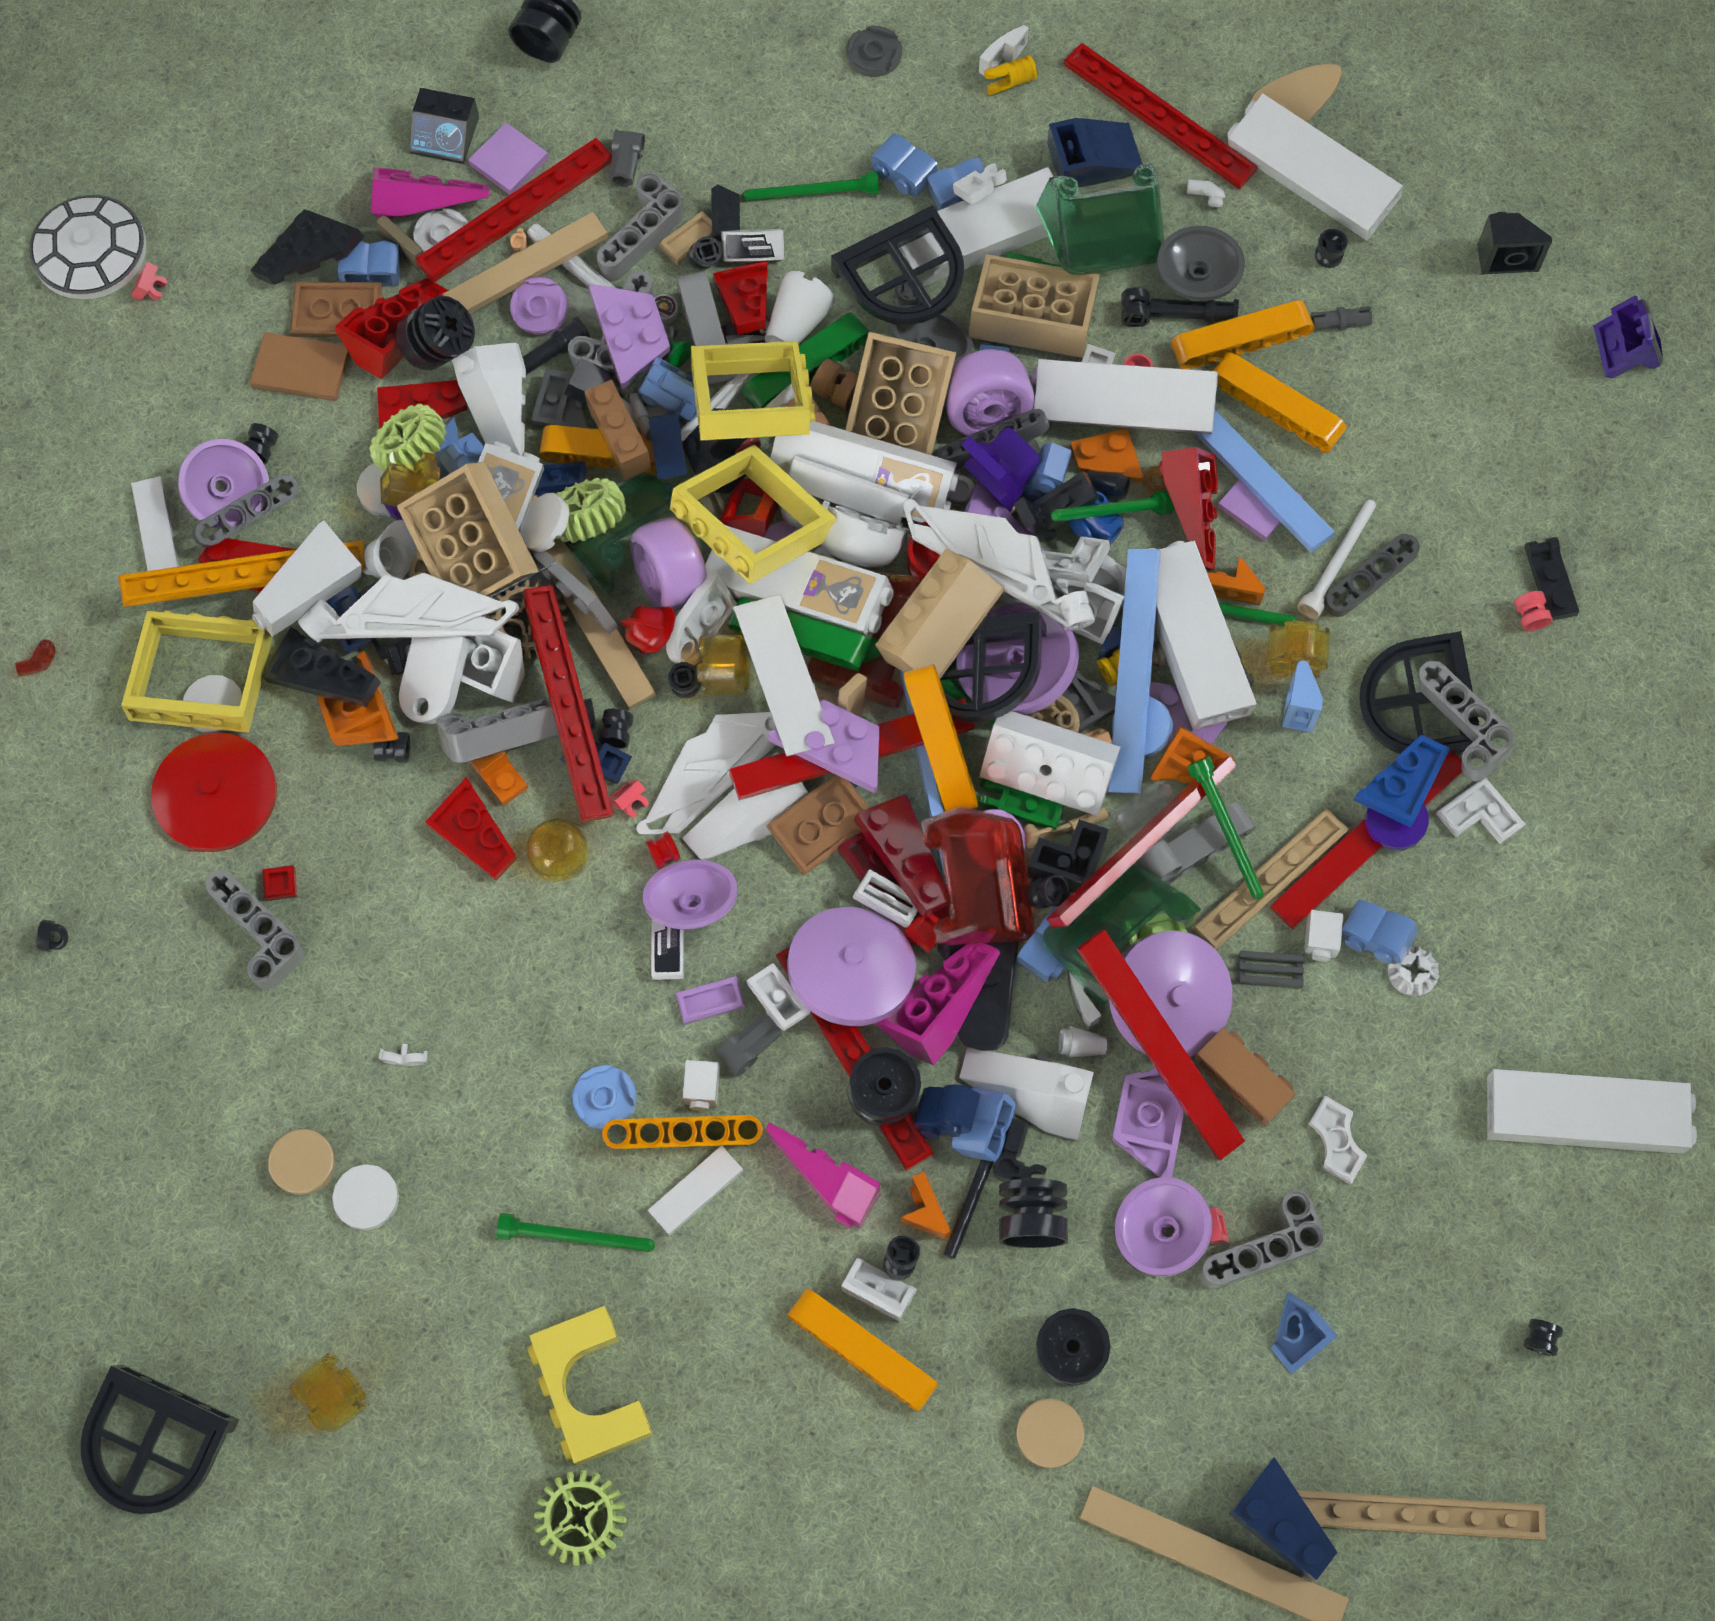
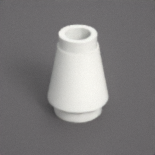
(1081, 1043)

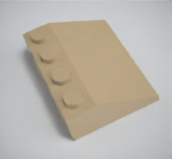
(1033, 306)
(900, 392)
(468, 532)

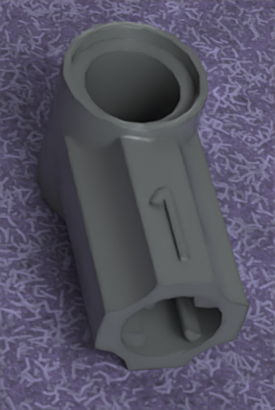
(626, 152)
(743, 1049)

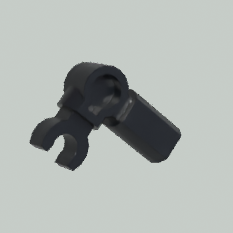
(1006, 1166)

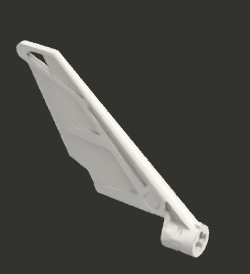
(1004, 555)
(409, 609)
(704, 766)

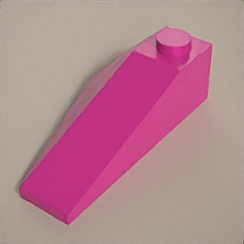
(400, 194)
(940, 1003)
(841, 1187)

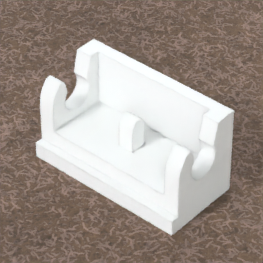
(878, 1289)

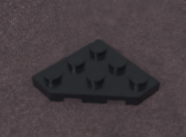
(305, 245)

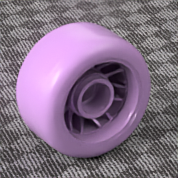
(987, 390)
(667, 562)

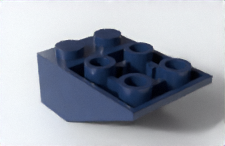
(1092, 150)

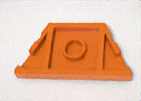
(357, 724)

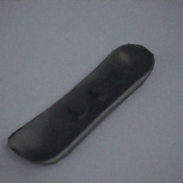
(989, 1017)

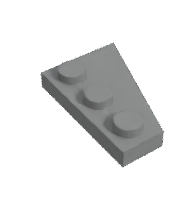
(570, 586)

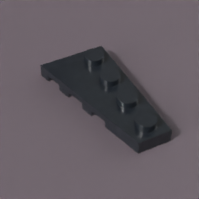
(313, 669)

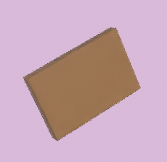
(324, 304)
(300, 366)
(818, 823)

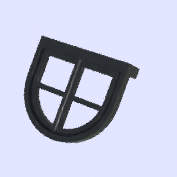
(888, 242)
(992, 629)
(1456, 662)
(166, 1403)

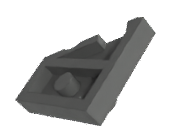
(553, 406)
(1090, 701)

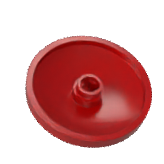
(214, 792)

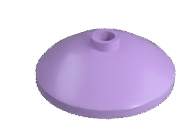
(222, 462)
(690, 894)
(1149, 1213)

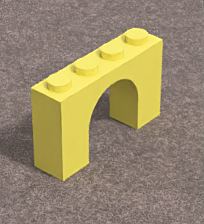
(556, 1352)

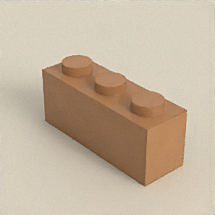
(618, 429)
(1245, 1076)

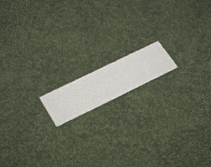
(782, 672)

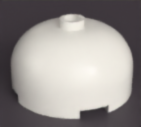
(861, 539)

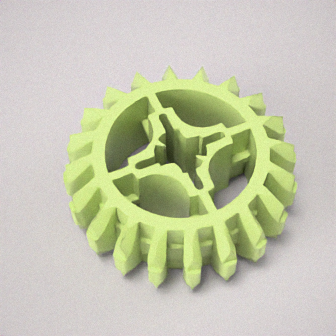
(407, 437)
(592, 508)
(566, 1527)

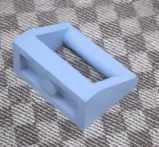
(1303, 700)

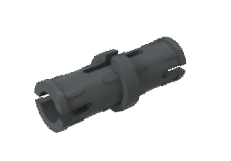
(1342, 318)

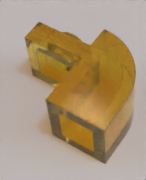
(401, 482)

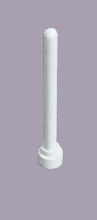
(1312, 603)

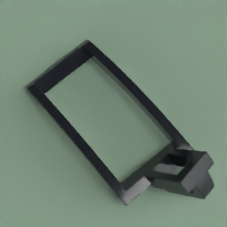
(393, 647)

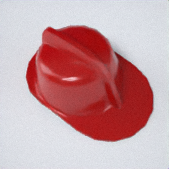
(649, 628)

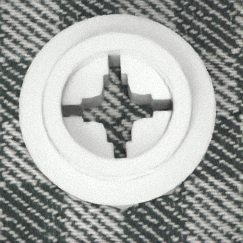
(1423, 982)

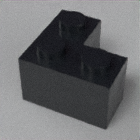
(708, 453)
(1074, 862)

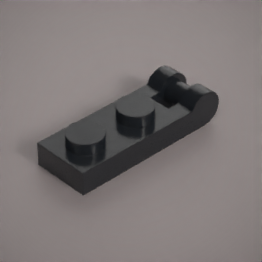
(1552, 578)

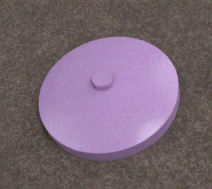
(1057, 669)
(851, 966)
(1185, 984)

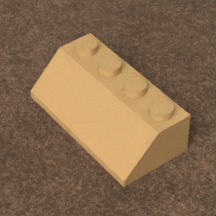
(939, 615)

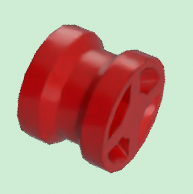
(663, 850)

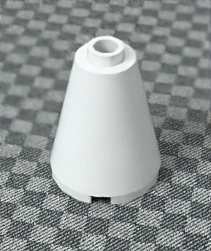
(798, 308)

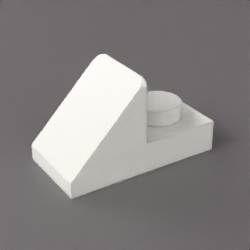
(777, 997)

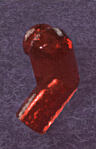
(39, 660)

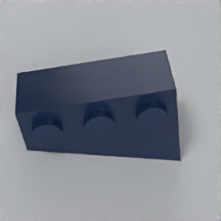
(1284, 1522)

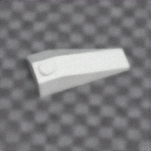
(493, 390)
(1104, 604)
(493, 665)
(740, 822)
(1044, 1091)

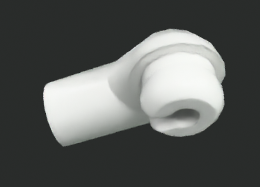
(1206, 188)

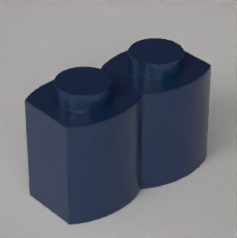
(946, 1110)

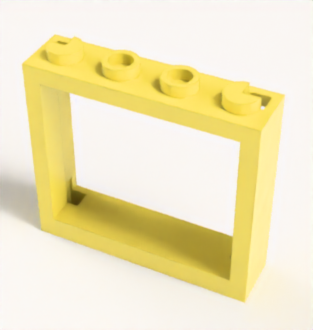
(745, 360)
(779, 486)
(188, 713)

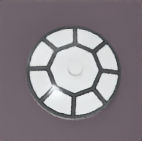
(87, 247)

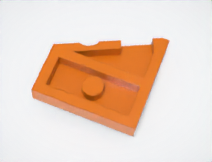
(1108, 453)
(1181, 751)

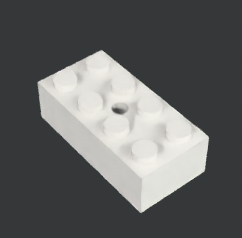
(1049, 762)

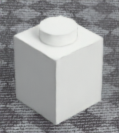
(1323, 935)
(701, 1084)

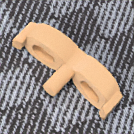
(518, 241)

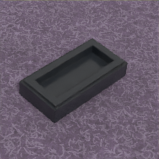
(724, 211)

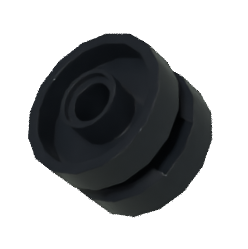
(878, 1105)
(1069, 1367)

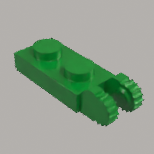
(1021, 805)

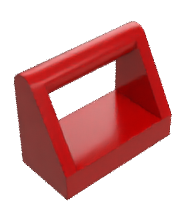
(755, 523)

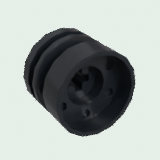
(545, 28)
(435, 333)
(1033, 1218)

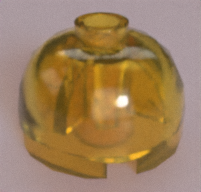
(557, 850)

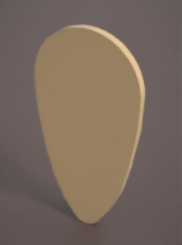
(1304, 90)

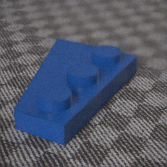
(1406, 782)

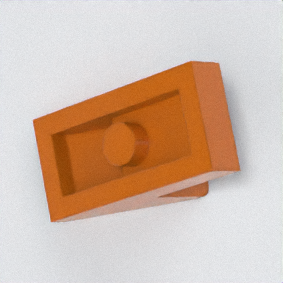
(1241, 587)
(500, 776)
(930, 1217)

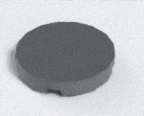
(878, 58)

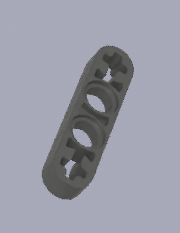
(1026, 425)
(244, 508)
(1372, 575)

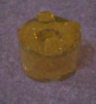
(1297, 643)
(724, 665)
(329, 1394)

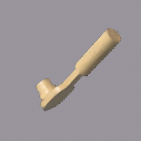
(1032, 833)

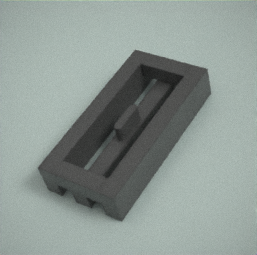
(1271, 957)

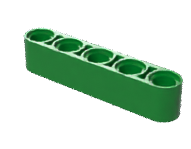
(833, 342)
(821, 639)

